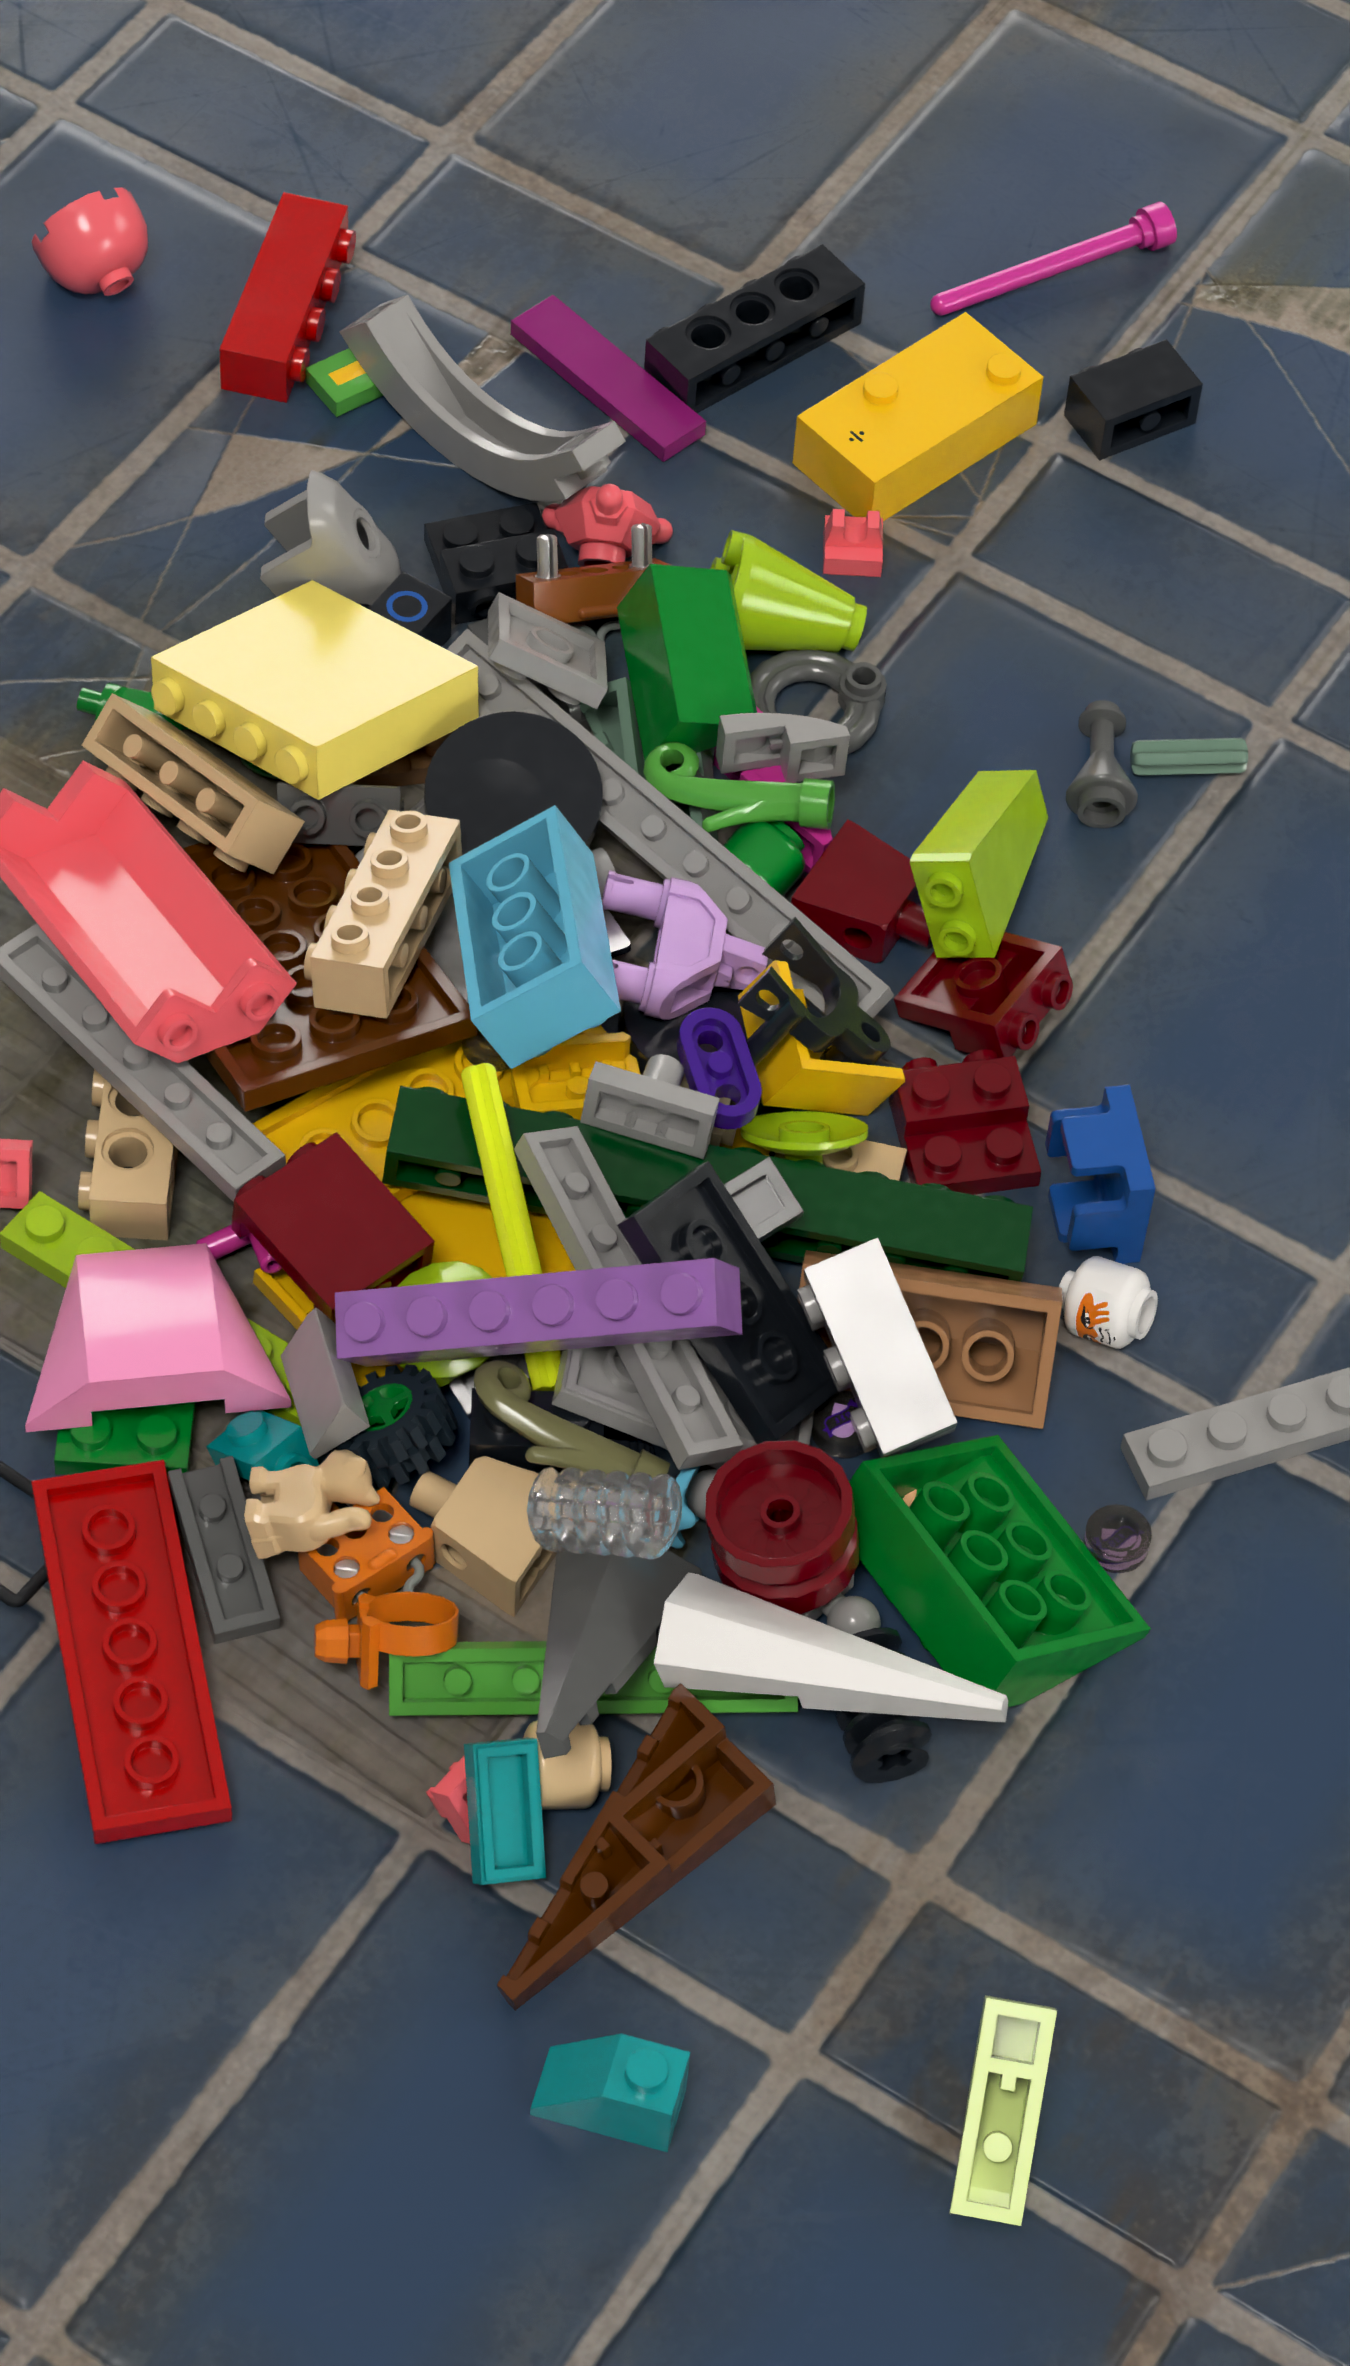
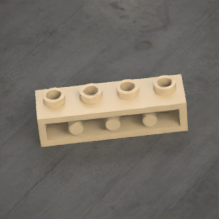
(193, 785)
(384, 914)

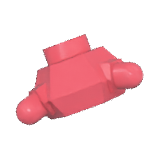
(600, 523)

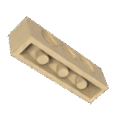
(122, 1199)

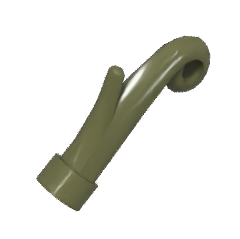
(558, 1443)

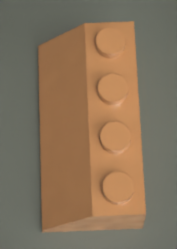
(984, 1337)

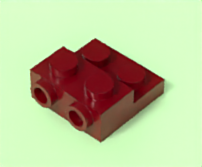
(990, 1000)
(966, 1124)

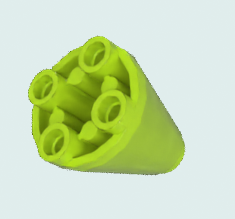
(785, 603)

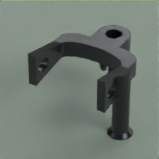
(844, 1025)

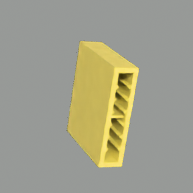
(315, 688)

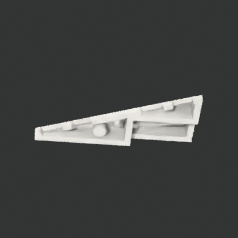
(747, 1645)

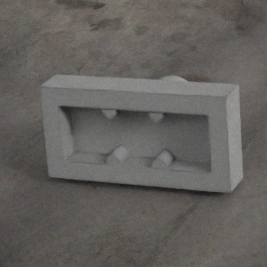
(651, 1106)

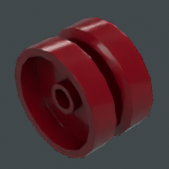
(783, 1525)

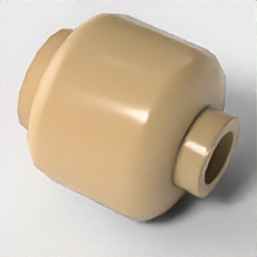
(578, 1776)

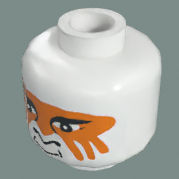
(1108, 1302)

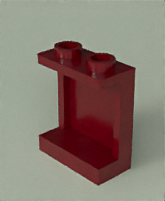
(331, 1224)

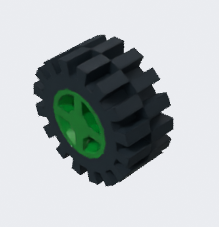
(406, 1424)

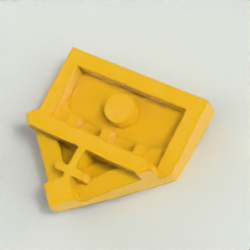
(562, 1075)

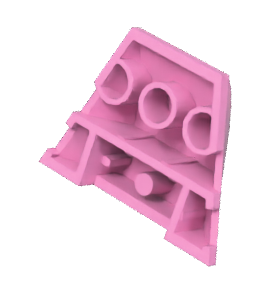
(150, 1334)

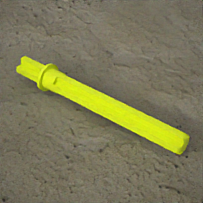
(506, 1197)

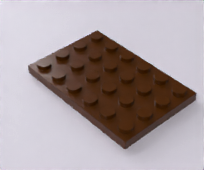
(308, 1044)

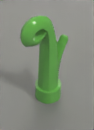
(738, 800)

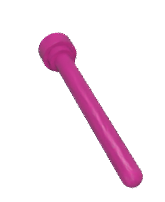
(1150, 229)

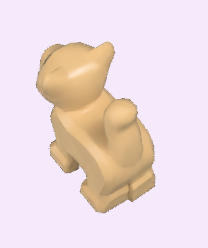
(298, 1504)

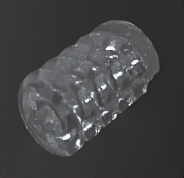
(604, 1512)

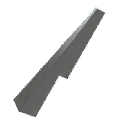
(598, 1634)

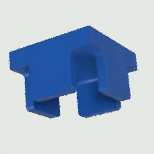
(1118, 1201)

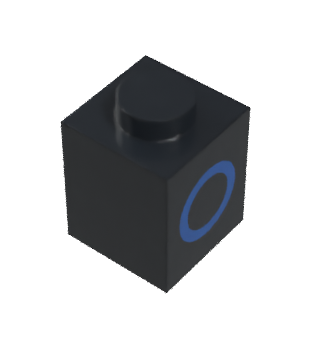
(416, 608)

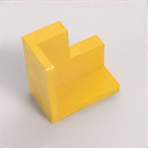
(798, 1078)

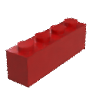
(286, 298)

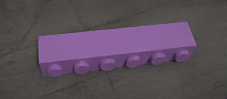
(539, 1312)

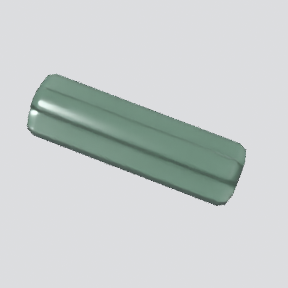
(1189, 756)

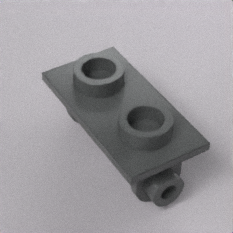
(342, 816)

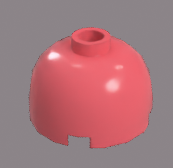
(94, 243)

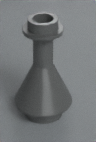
(1101, 789)

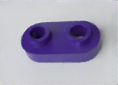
(723, 1072)

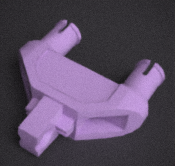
(689, 949)

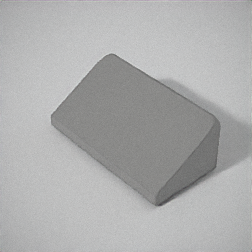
(322, 1386)

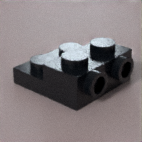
(483, 554)

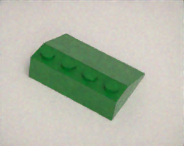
(988, 1568)

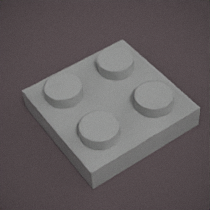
(548, 651)

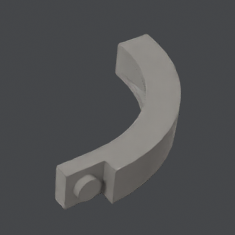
(466, 421)

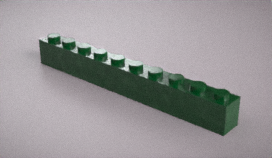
(916, 1224)

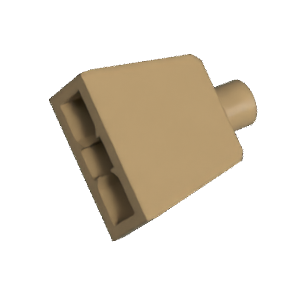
(485, 1530)

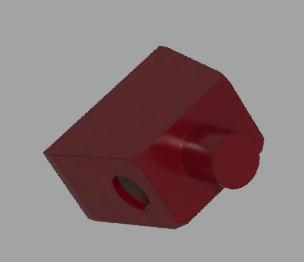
(863, 895)

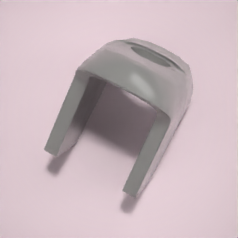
(329, 542)

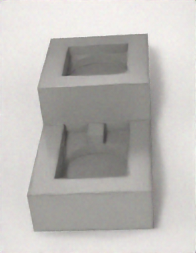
(795, 742)

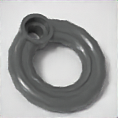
(859, 685)

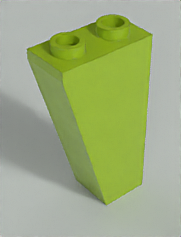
(978, 862)

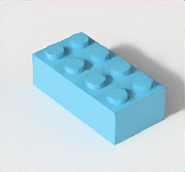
(533, 938)

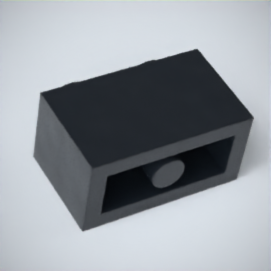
(1132, 399)

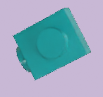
(263, 1441)

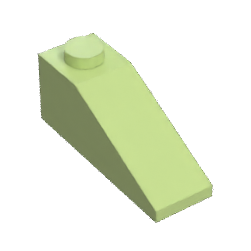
(1003, 2110)

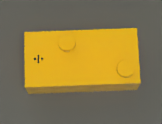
(917, 419)

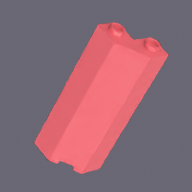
(138, 918)

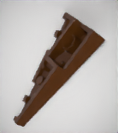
(667, 1818)

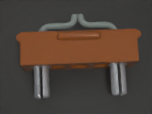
(586, 590)

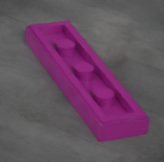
(608, 378)

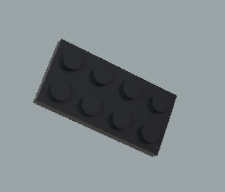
(777, 1364)

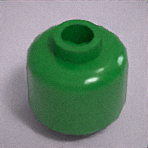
(770, 852)

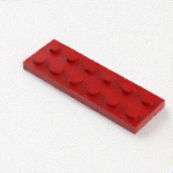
(130, 1652)

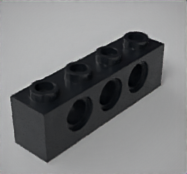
(756, 329)

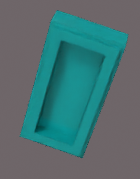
(504, 1811)

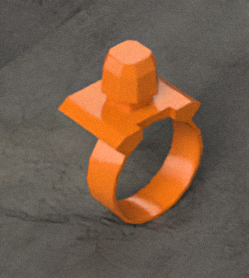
(338, 1640)

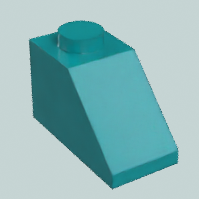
(615, 2088)

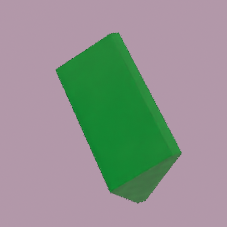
(684, 655)

